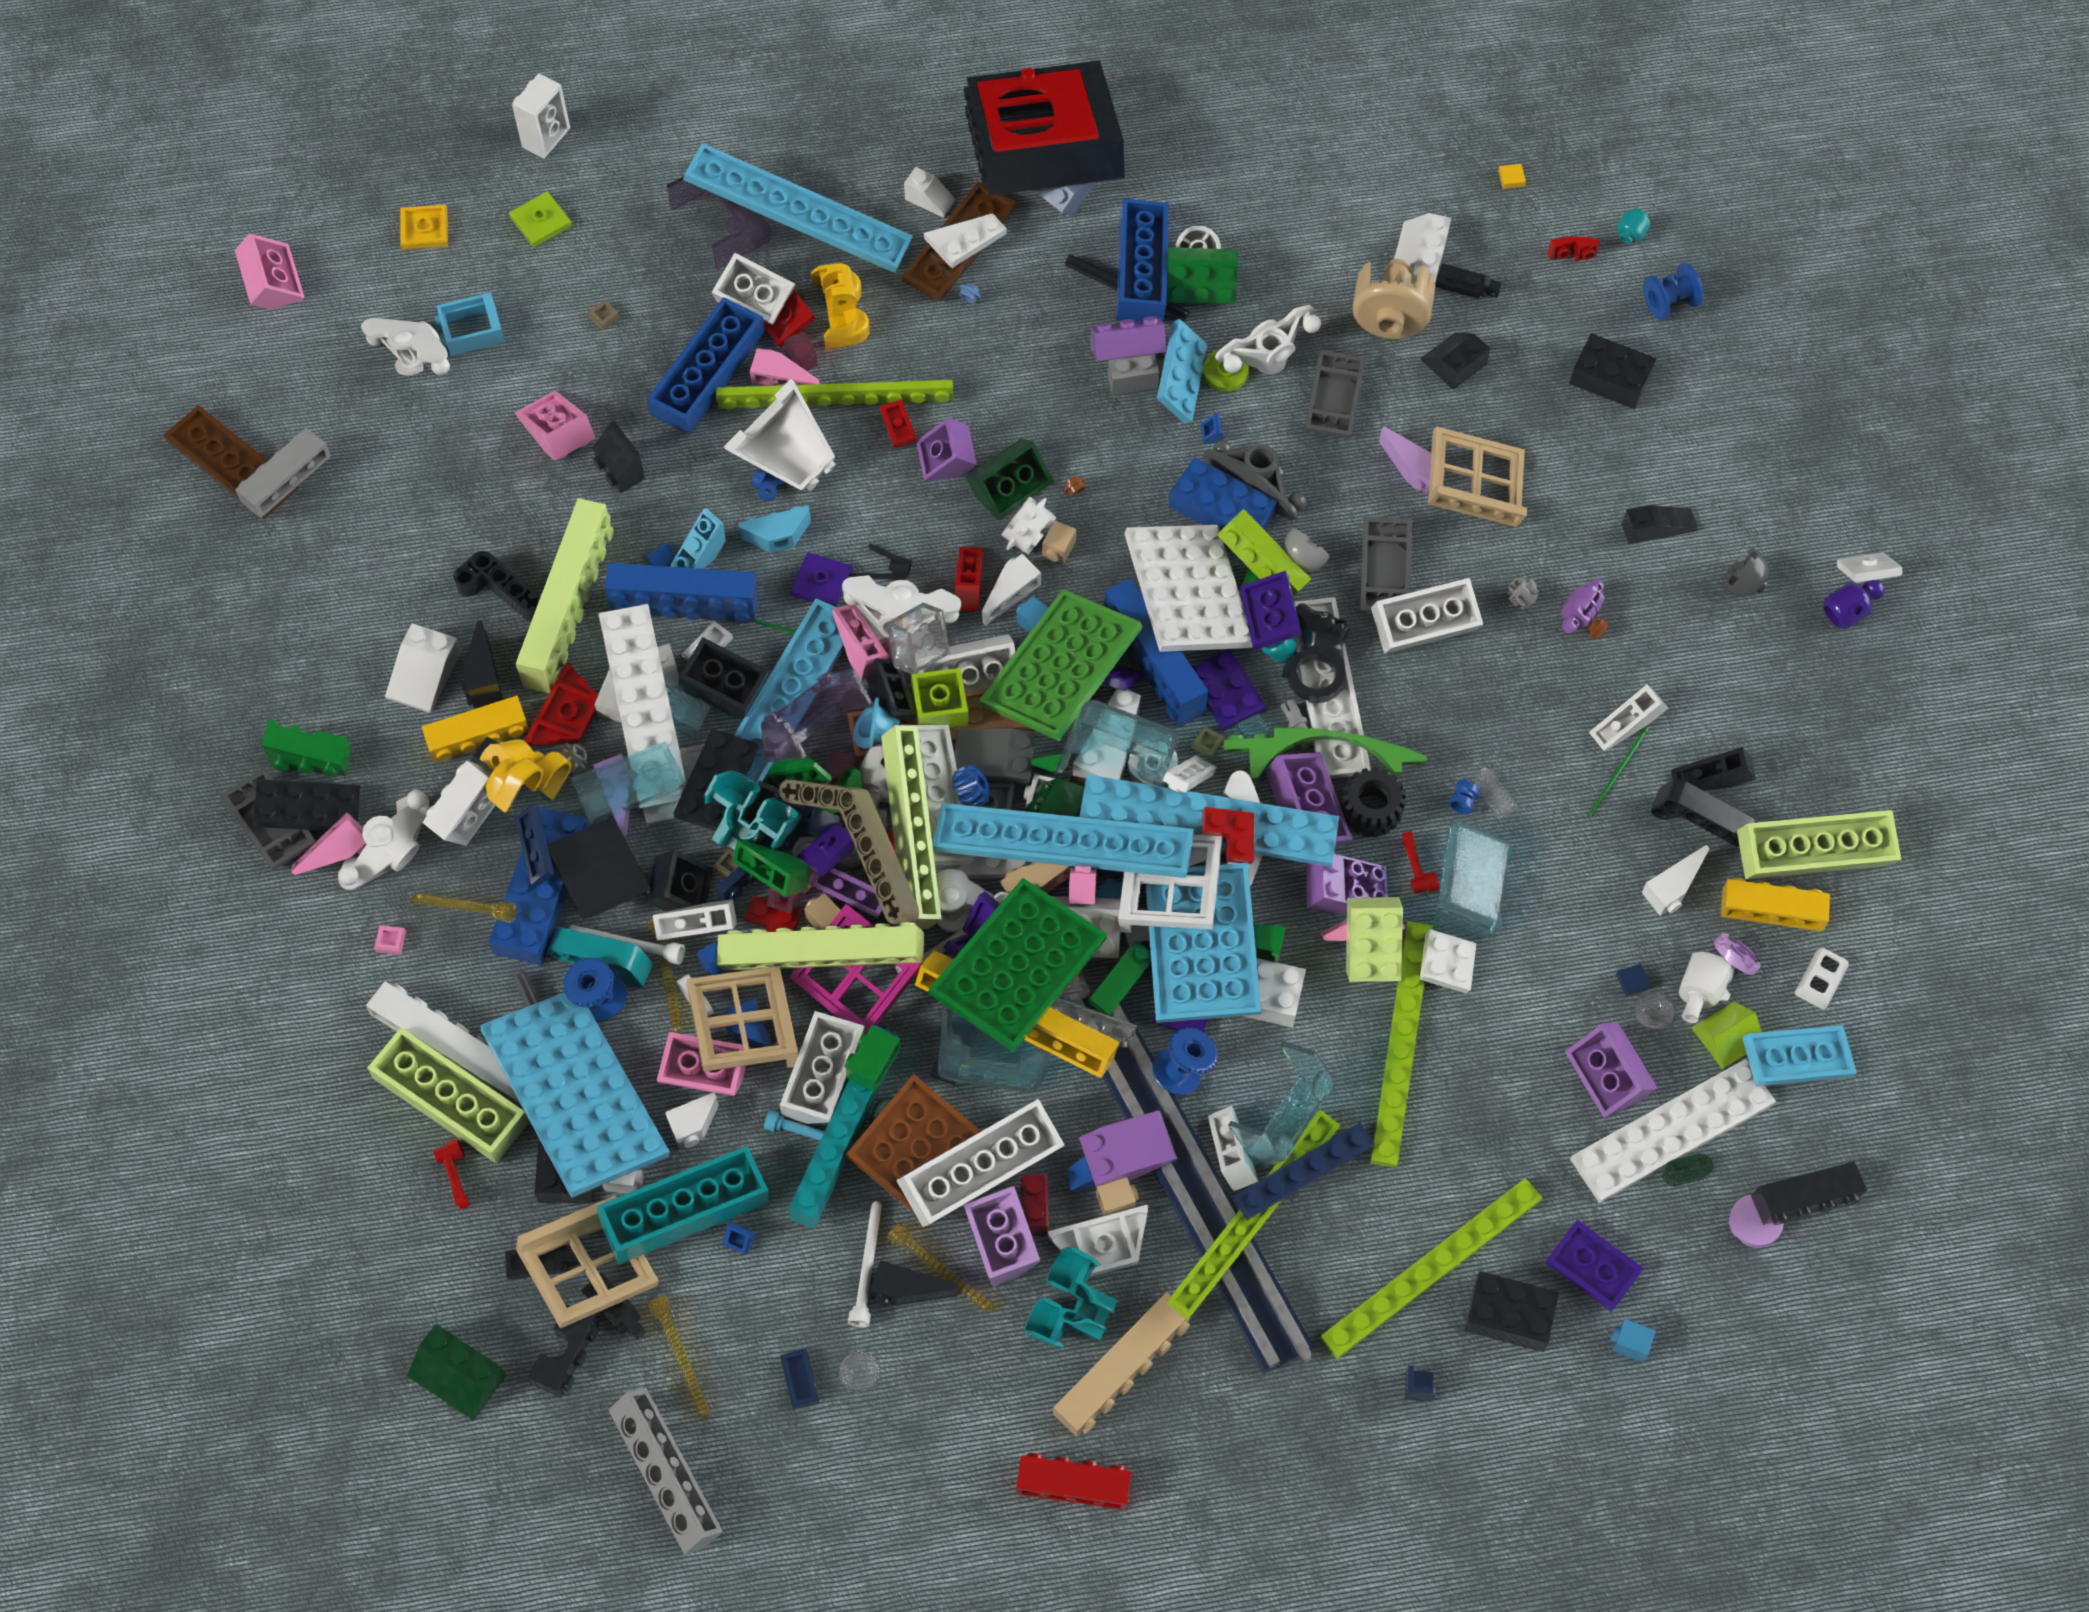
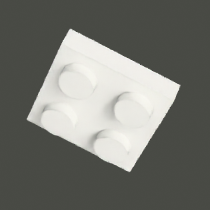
(1448, 961)

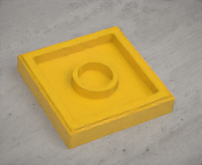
(423, 227)

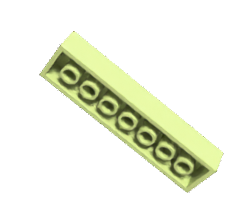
(564, 596)

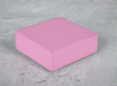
(390, 939)

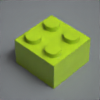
(940, 698)

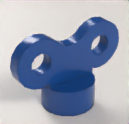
(766, 483)

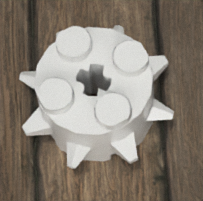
(1028, 525)

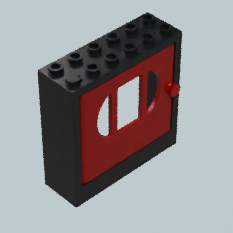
(1062, 155)

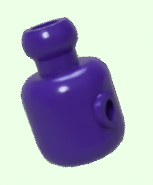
(1852, 603)

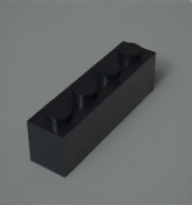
(1809, 1193)

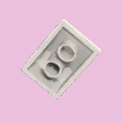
(753, 288)
(422, 667)

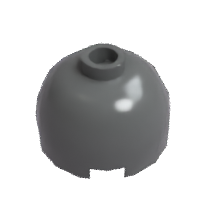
(1747, 575)

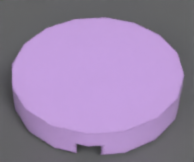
(1737, 954)
(1748, 1226)

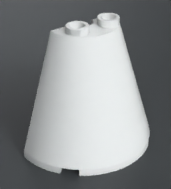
(786, 441)

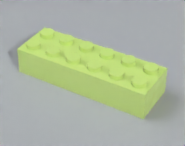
(1818, 844)
(448, 1095)

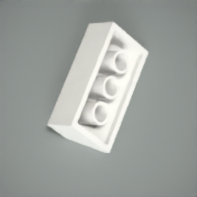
(1423, 243)
(978, 661)
(820, 1069)

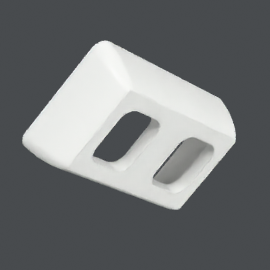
(1816, 970)

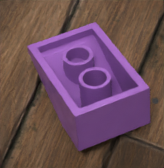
(1128, 1148)

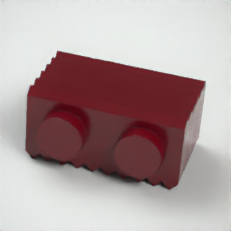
(1035, 1203)

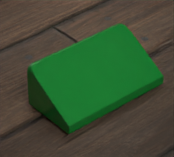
(1047, 762)

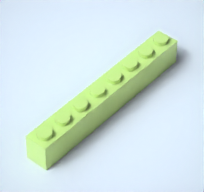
(911, 819)
(820, 947)

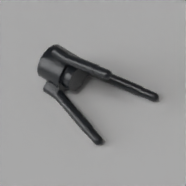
(898, 565)

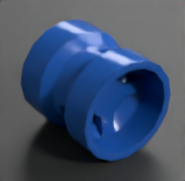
(1464, 797)

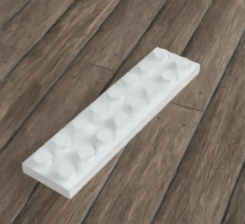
(639, 685)
(1338, 714)
(1671, 1131)

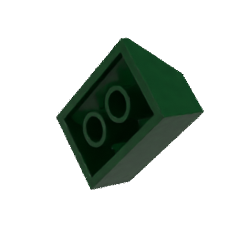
(1010, 478)
(1057, 798)
(455, 1372)

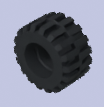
(1379, 785)

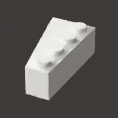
(1101, 758)

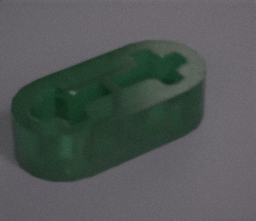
(1686, 1164)

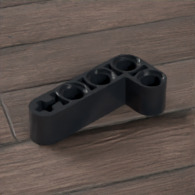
(489, 576)
(1699, 808)

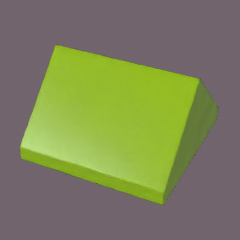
(1724, 1032)

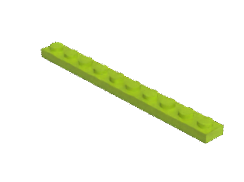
(840, 394)
(1400, 1049)
(1240, 1231)
(1430, 1268)

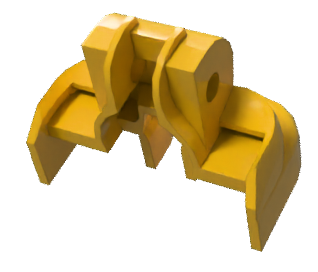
(842, 292)
(516, 765)

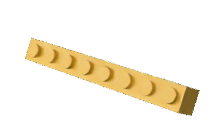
(1053, 1033)

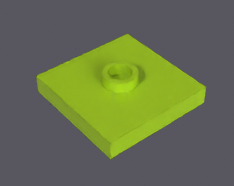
(540, 219)

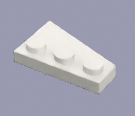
(965, 239)

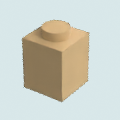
(1058, 542)
(821, 911)
(1116, 1196)

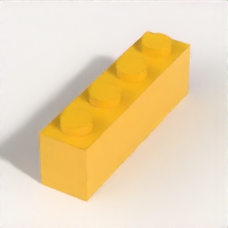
(469, 729)
(1775, 904)

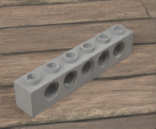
(665, 1471)

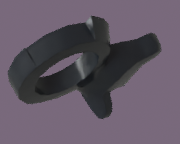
(1323, 641)

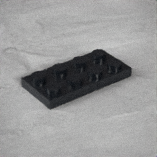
(719, 754)
(303, 804)

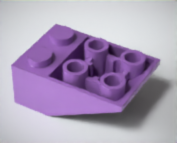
(1347, 878)

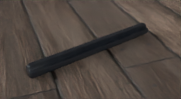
(1111, 281)

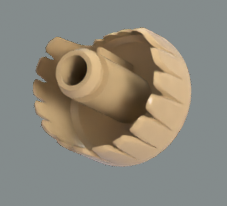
(1394, 306)

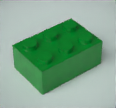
(1202, 275)

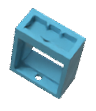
(467, 308)

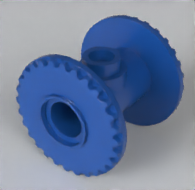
(1679, 286)
(595, 986)
(1188, 1057)

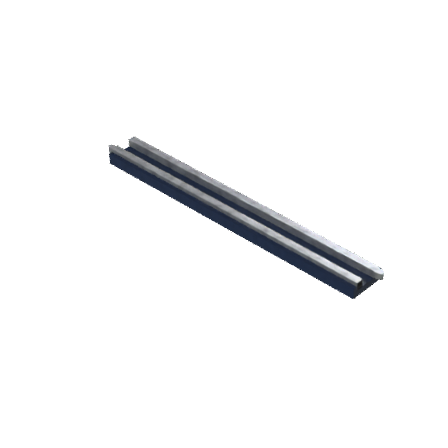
(1207, 1208)

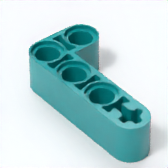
(622, 957)

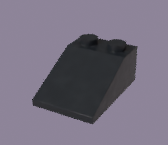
(481, 678)

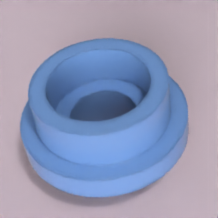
(969, 293)

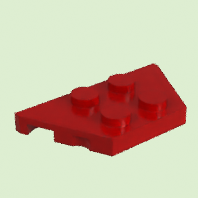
(565, 712)

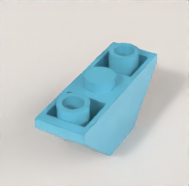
(776, 530)
(701, 543)

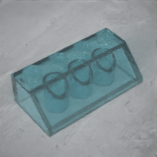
(628, 782)

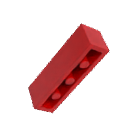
(1073, 1482)

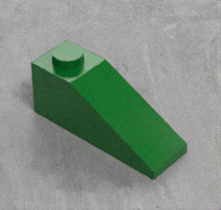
(798, 769)
(774, 868)
(1121, 978)

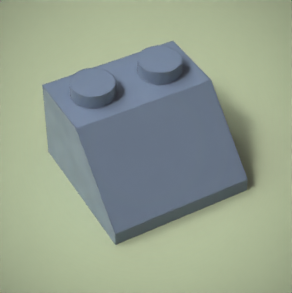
(1066, 198)

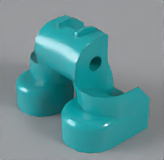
(738, 792)
(1069, 1274)

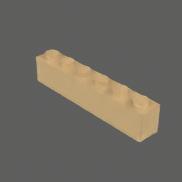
(1120, 1366)

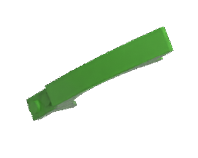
(1264, 750)

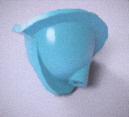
(872, 725)

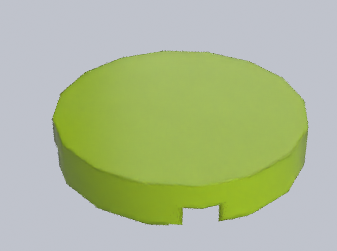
(1219, 378)

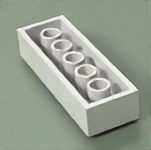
(980, 1163)

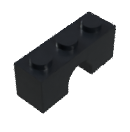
(556, 1373)

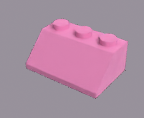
(268, 272)
(683, 1066)

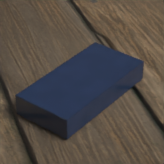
(799, 1379)

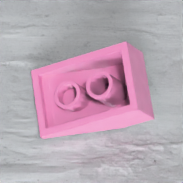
(556, 425)

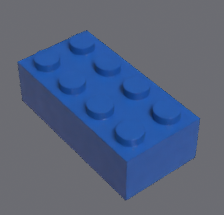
(1217, 497)

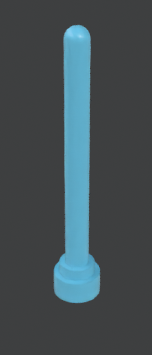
(776, 1121)

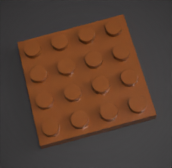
(909, 1134)

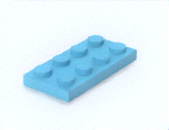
(1182, 371)
(1799, 1055)

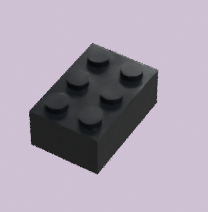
(1612, 371)
(722, 678)
(1511, 1311)

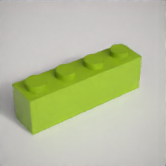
(1260, 551)

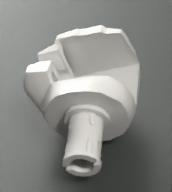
(874, 775)
(1704, 983)

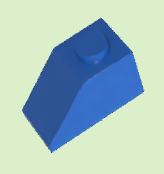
(755, 1031)

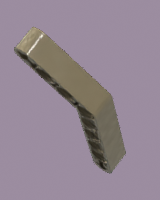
(869, 839)

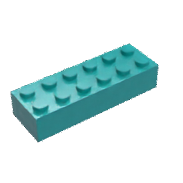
(682, 1204)

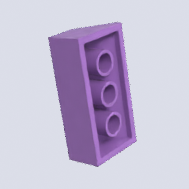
(1304, 784)

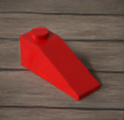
(969, 578)

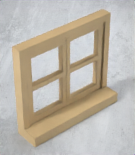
(1472, 503)
(778, 1011)
(570, 1230)

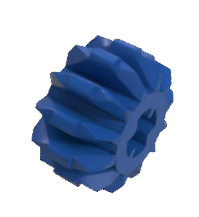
(971, 786)

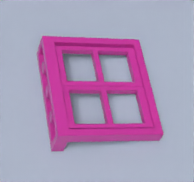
(848, 917)

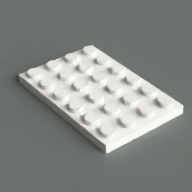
(1188, 588)

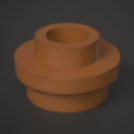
(1075, 486)
(1597, 628)

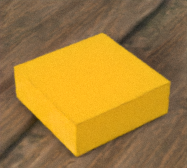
(1512, 176)

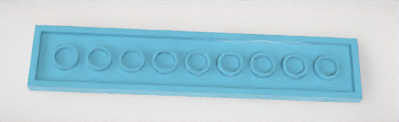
(798, 208)
(806, 657)
(1277, 829)
(1063, 840)

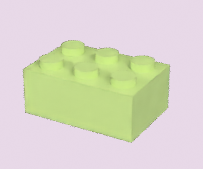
(1374, 939)

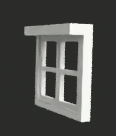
(1131, 889)

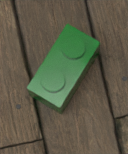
(873, 1058)

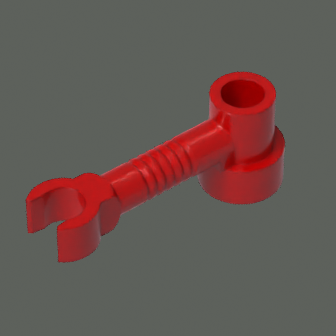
(1422, 881)
(448, 1155)

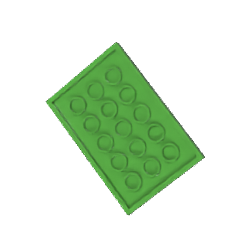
(1060, 664)

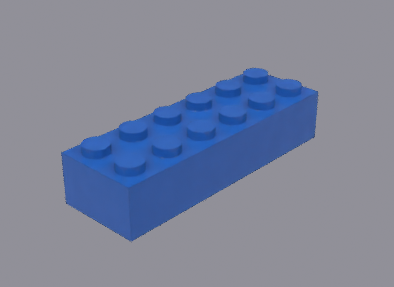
(1142, 260)
(705, 365)
(683, 591)
(1167, 671)
(536, 906)

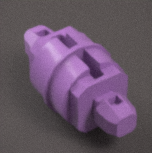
(1582, 605)

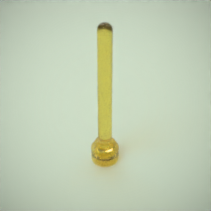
(502, 911)
(668, 984)
(901, 1236)
(661, 1309)

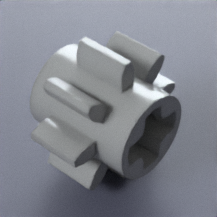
(1523, 592)
(576, 756)

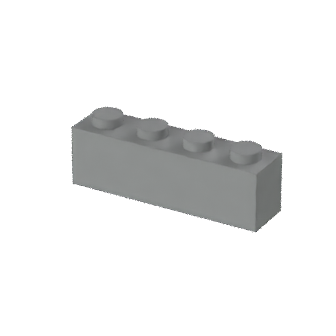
(283, 472)

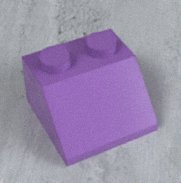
(946, 451)

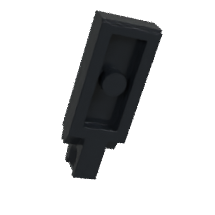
(1467, 282)
(553, 1262)
(621, 1315)

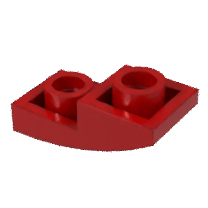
(1579, 247)

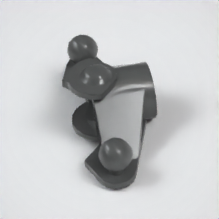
(1259, 470)

